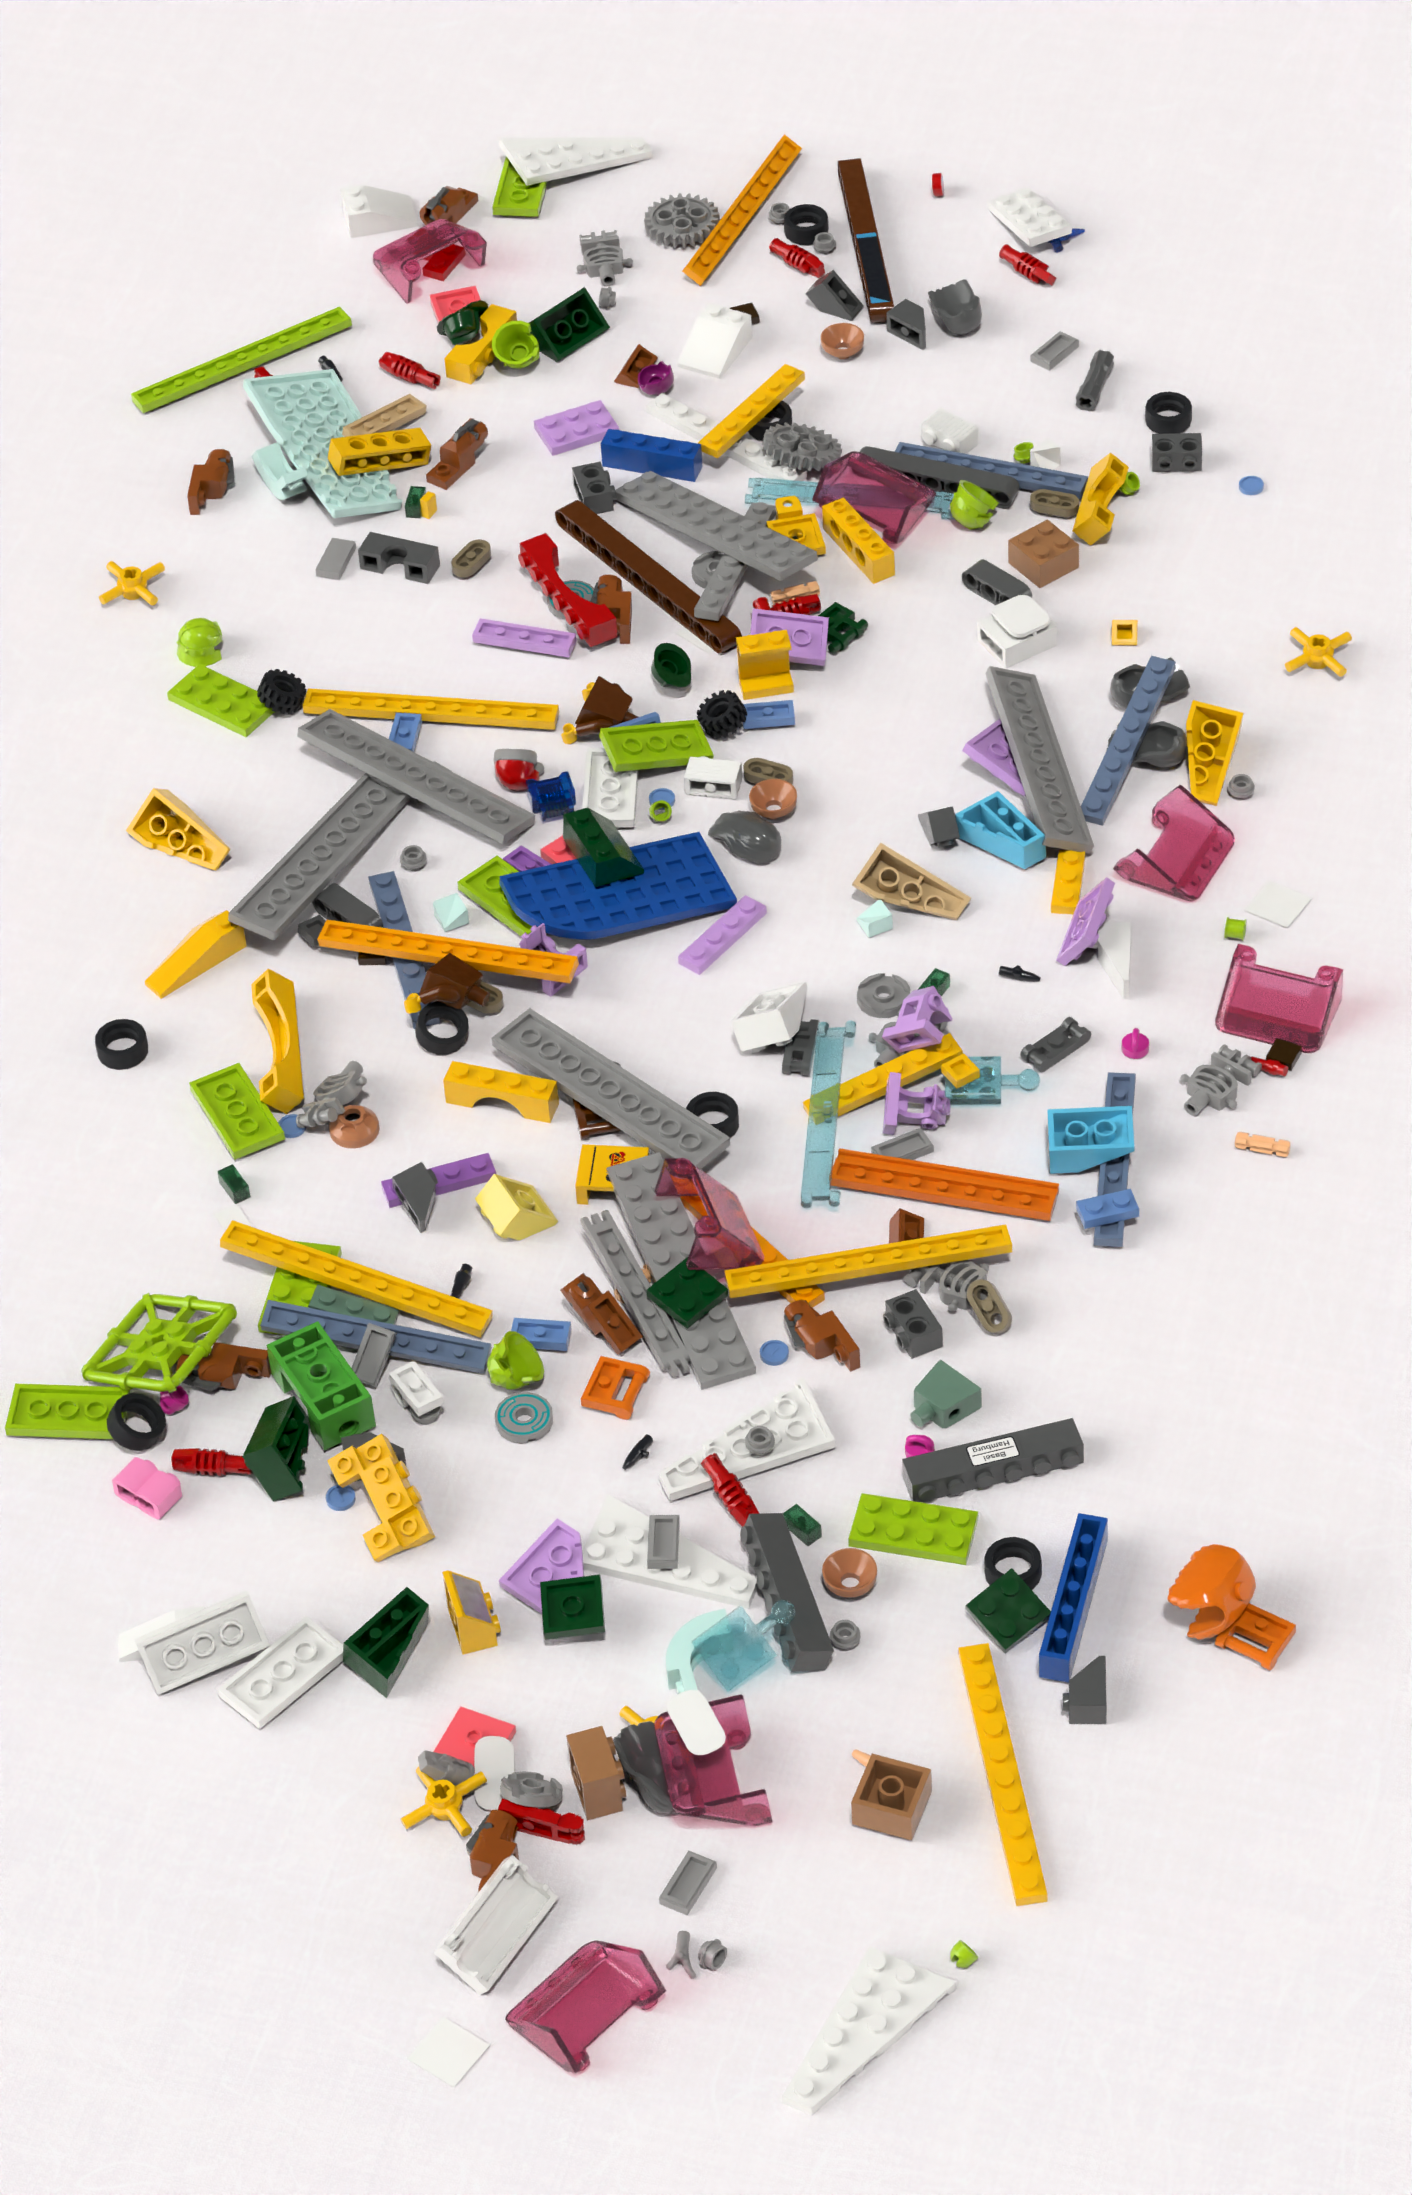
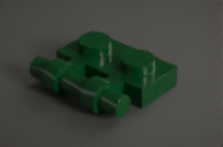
(840, 619)

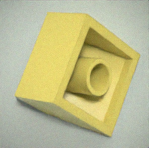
(514, 1208)

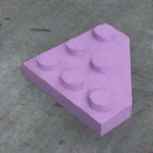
(993, 752)
(551, 1557)

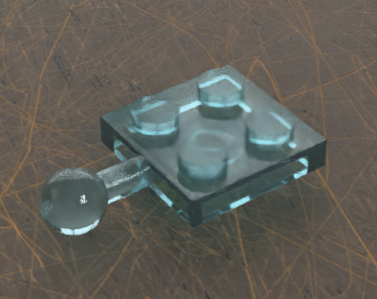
(988, 1087)
(737, 1646)

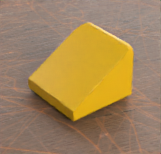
(1124, 632)

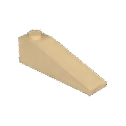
(906, 884)

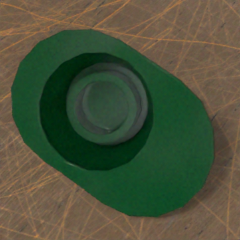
(463, 324)
(671, 666)

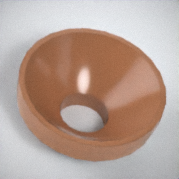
(840, 336)
(770, 793)
(355, 1133)
(849, 1564)

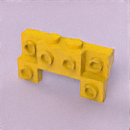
(391, 1493)

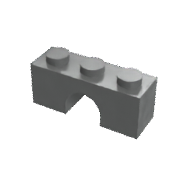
(382, 551)

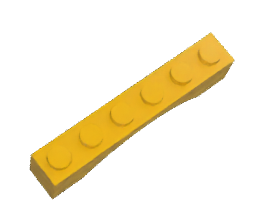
(276, 1003)

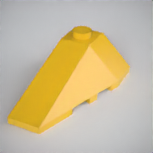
(1211, 745)
(175, 828)

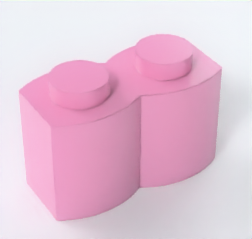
(147, 1487)

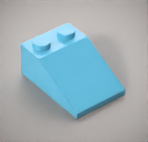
(1088, 1137)

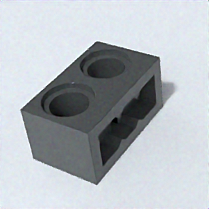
(1176, 452)
(594, 487)
(913, 1324)

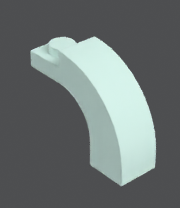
(277, 473)
(683, 1656)

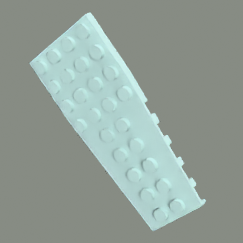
(303, 417)

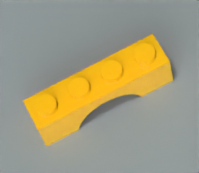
(469, 360)
(1103, 482)
(531, 1095)

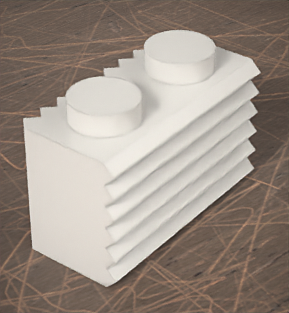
(949, 432)
(713, 777)

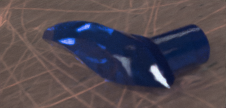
(1056, 243)

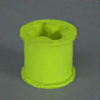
(1235, 928)

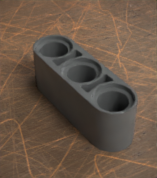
(993, 583)
(340, 905)

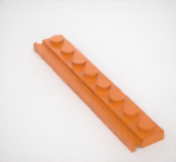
(945, 1184)

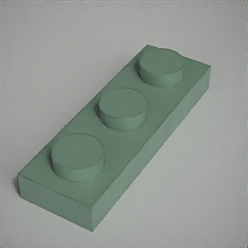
(346, 1304)

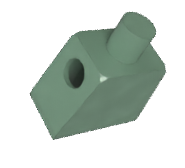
(945, 1397)

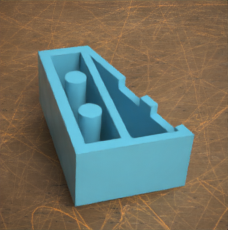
(1001, 830)

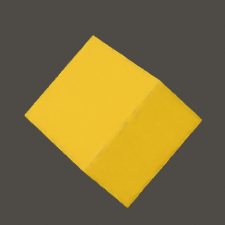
(428, 505)

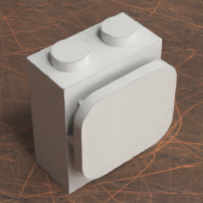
(1017, 631)

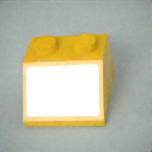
(470, 1613)

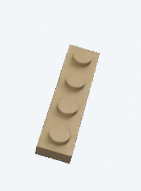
(387, 417)

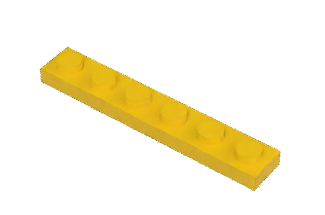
(751, 410)
(910, 1065)

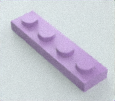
(524, 637)
(722, 935)

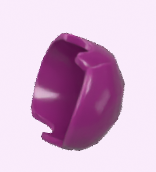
(656, 379)

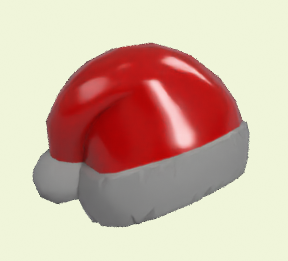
(516, 767)

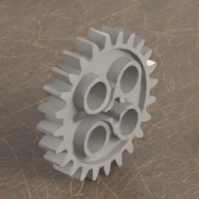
(681, 220)
(801, 446)

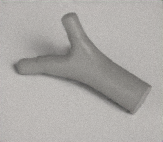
(682, 1953)

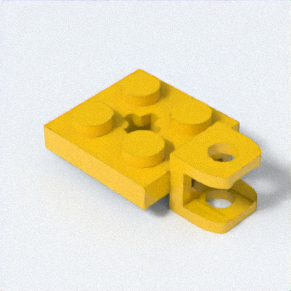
(793, 523)

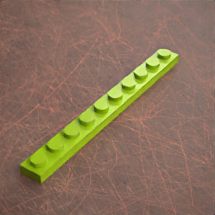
(241, 359)

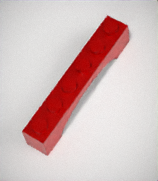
(592, 621)

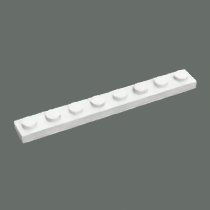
(743, 450)

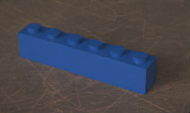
(1073, 1598)

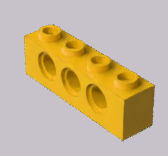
(379, 451)
(858, 540)

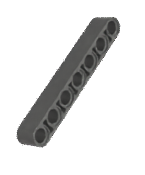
(946, 476)

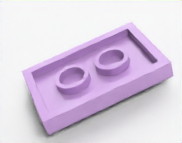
(575, 427)
(805, 633)
(1085, 922)

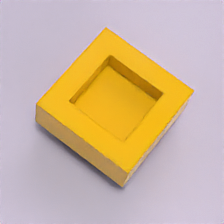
(960, 1071)

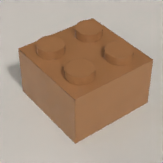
(1043, 553)
(596, 1772)
(891, 1796)

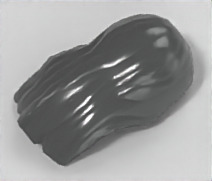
(957, 307)
(1126, 680)
(1161, 746)
(748, 836)
(642, 1761)

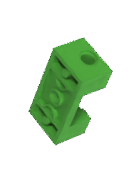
(334, 1401)

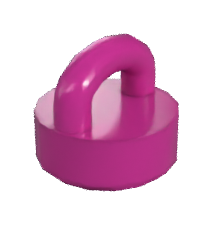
(1135, 1045)
(175, 1400)
(918, 1445)

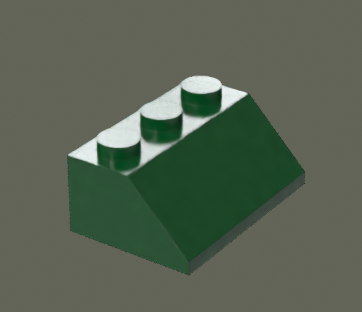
(568, 325)
(599, 847)

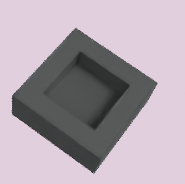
(311, 929)

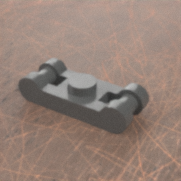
(1056, 1045)
(801, 1047)

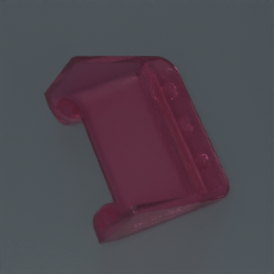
(400, 258)
(875, 493)
(1186, 850)
(1278, 1004)
(722, 1237)
(708, 1783)
(584, 2001)

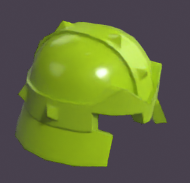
(515, 344)
(971, 505)
(197, 642)
(514, 1362)

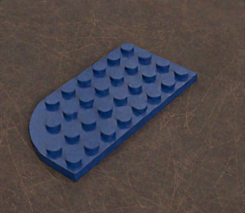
(676, 885)

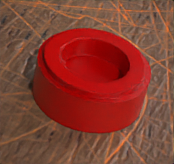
(938, 184)

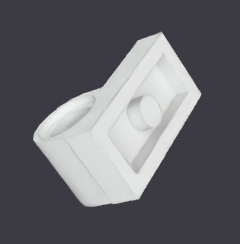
(414, 1389)

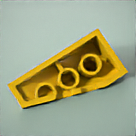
(196, 953)

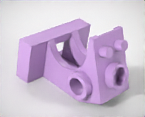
(539, 941)
(918, 1015)
(896, 1104)

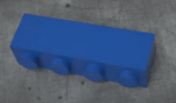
(651, 453)

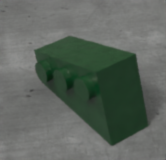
(277, 1448)
(387, 1640)

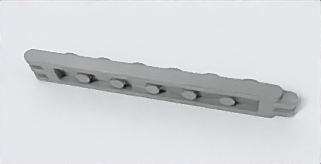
(632, 1287)

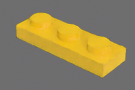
(1068, 881)

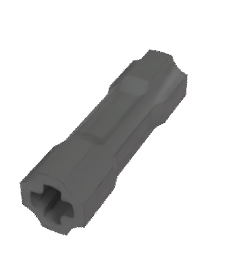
(1090, 390)

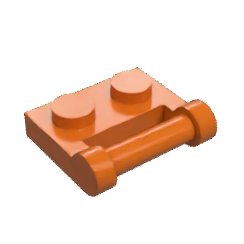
(605, 1385)
(1261, 1628)

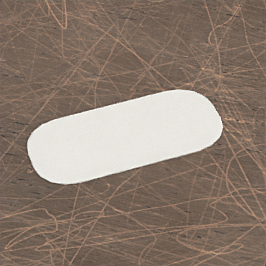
(696, 1722)
(496, 1760)

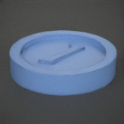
(1251, 485)
(662, 794)
(289, 1126)
(774, 1352)
(340, 1498)

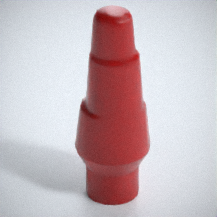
(1272, 1066)

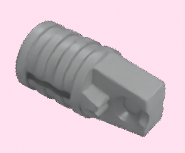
(445, 1767)

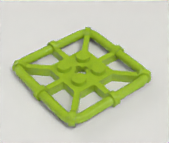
(159, 1343)

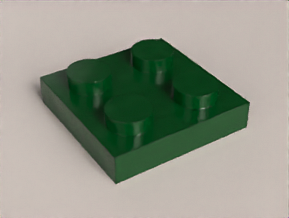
(687, 1293)
(572, 1607)
(1008, 1610)

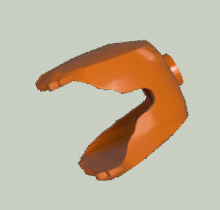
(1218, 1584)

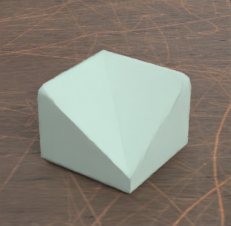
(450, 912)
(876, 919)

